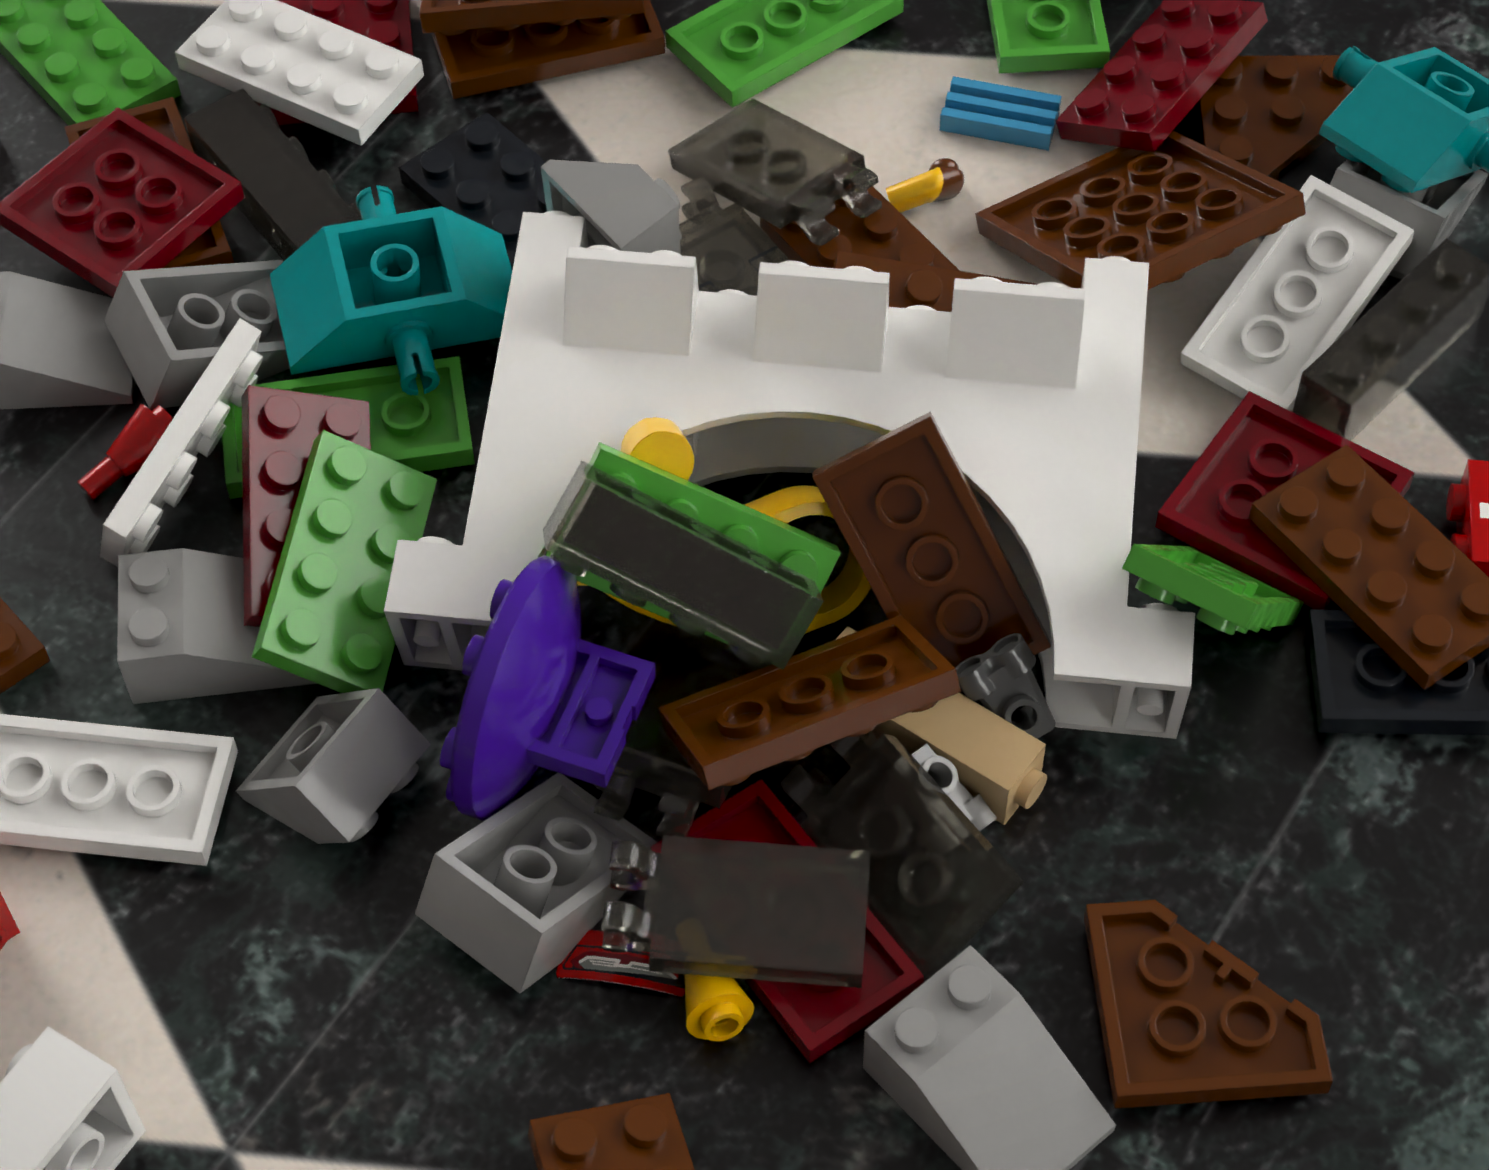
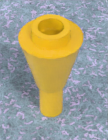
(715, 1007)

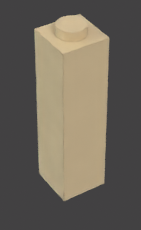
(986, 750)

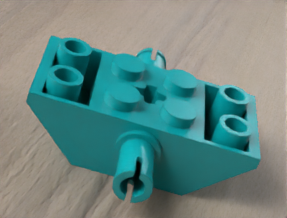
(1411, 117)
(391, 289)

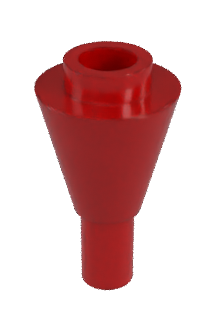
(128, 450)

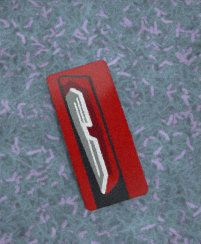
(631, 968)

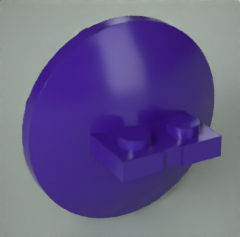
(539, 695)

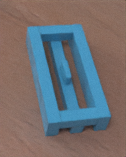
(999, 111)

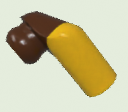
(939, 183)

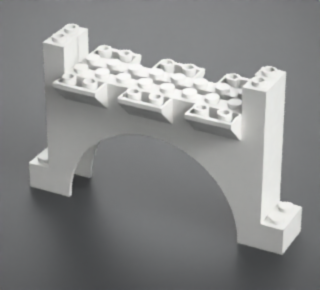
(1020, 378)

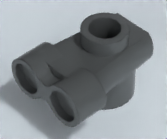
(1004, 682)

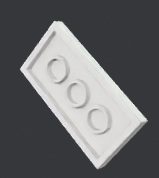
(301, 65)
(1297, 295)
(192, 430)
(112, 788)

